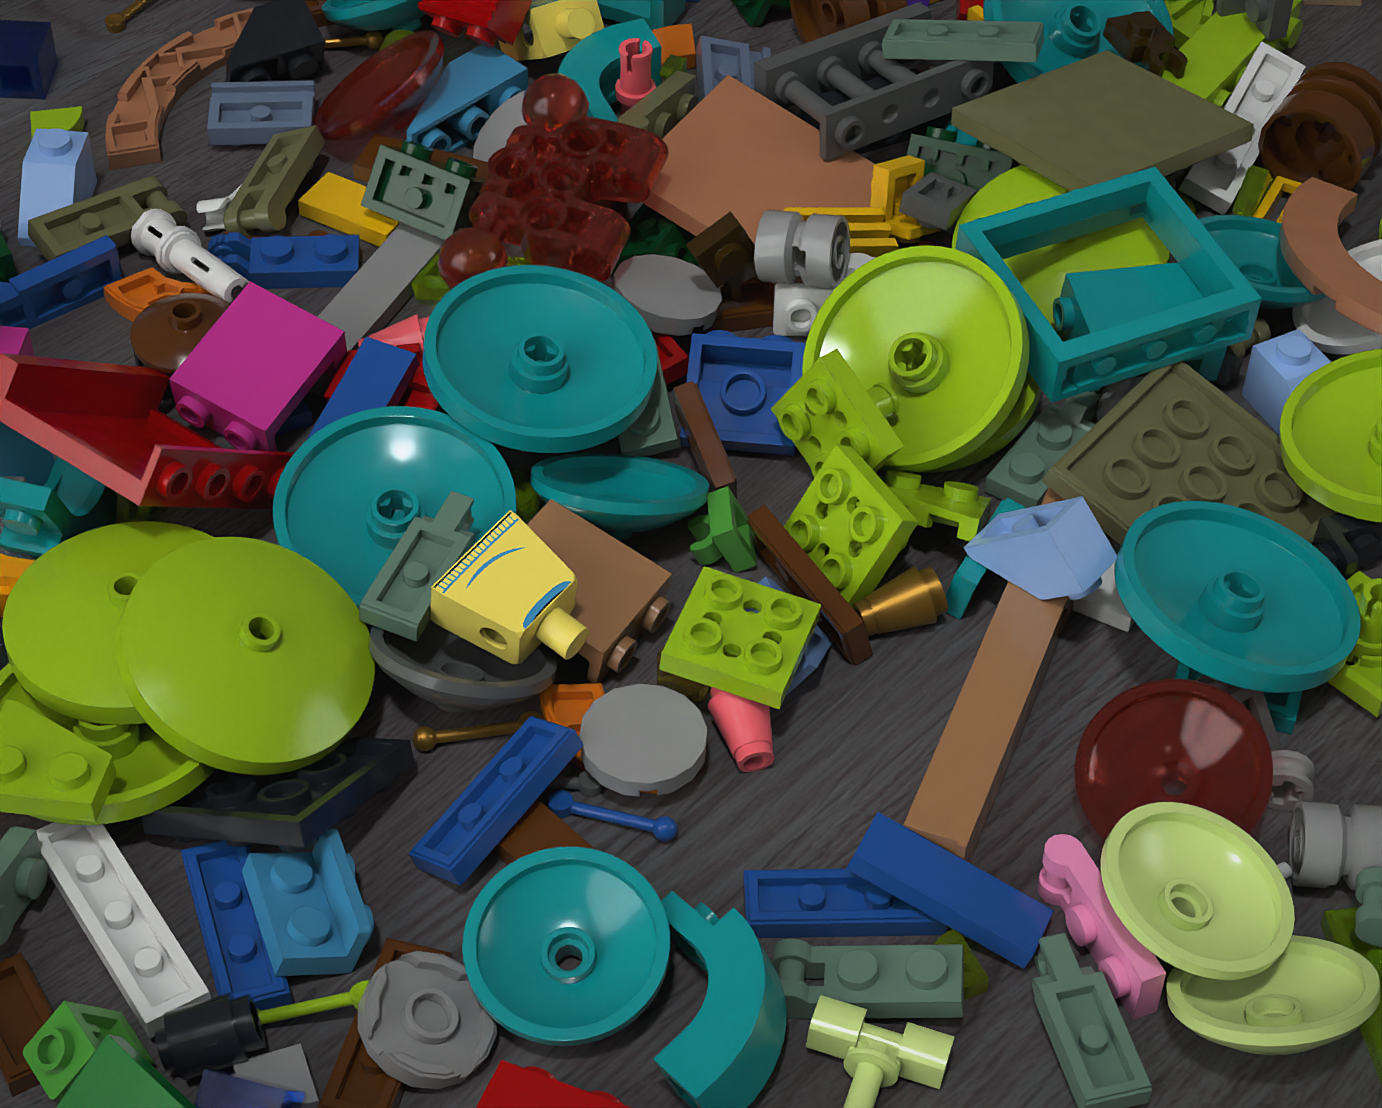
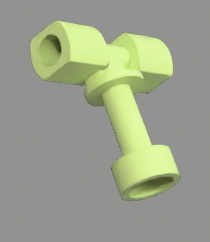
(876, 1054)

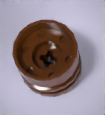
(1325, 126)

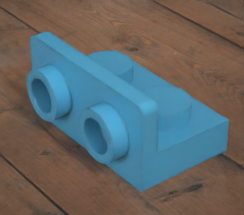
(309, 908)

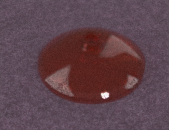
(383, 89)
(1168, 734)

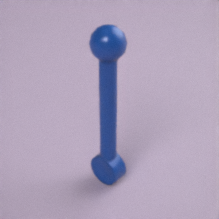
(562, 805)

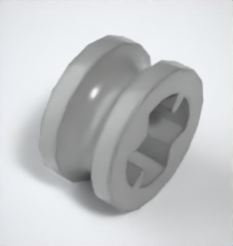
(1292, 779)

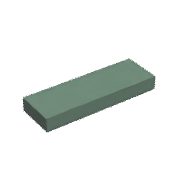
(963, 40)

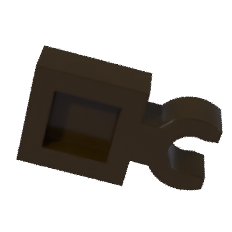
(1145, 40)
(726, 255)

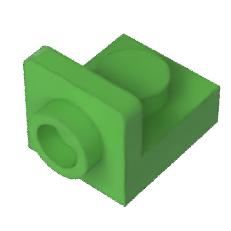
(69, 1041)

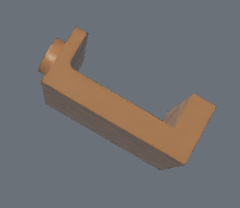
(616, 587)

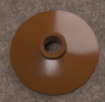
(173, 327)

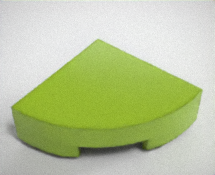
(63, 118)

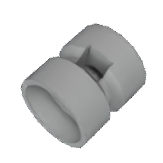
(799, 248)
(1333, 845)

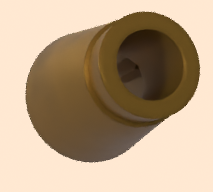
(903, 603)

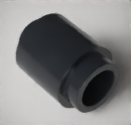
(209, 1035)

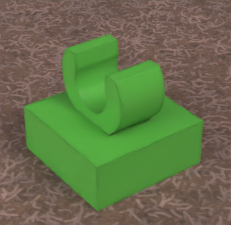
(723, 532)

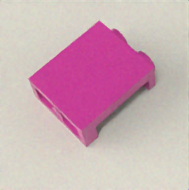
(255, 368)

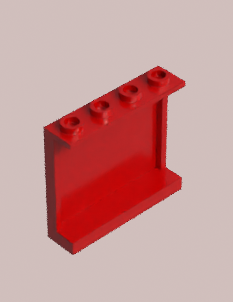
(111, 429)

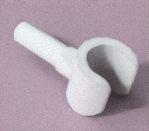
(214, 211)

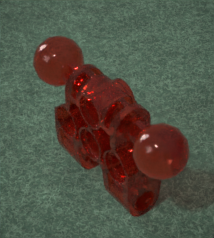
(546, 189)

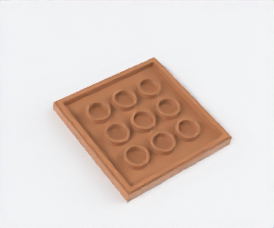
(750, 158)

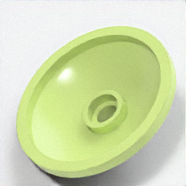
(1197, 891)
(1295, 1005)

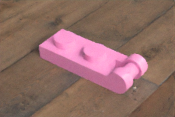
(1076, 885)

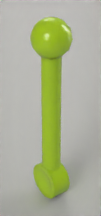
(314, 1005)

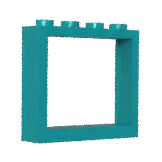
(1135, 346)

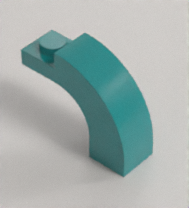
(596, 63)
(49, 514)
(743, 1020)

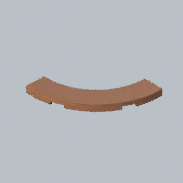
(157, 85)
(1317, 255)

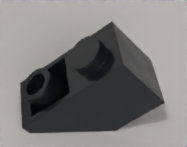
(277, 44)

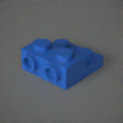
(742, 384)

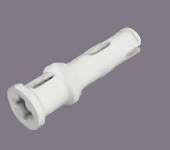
(181, 252)

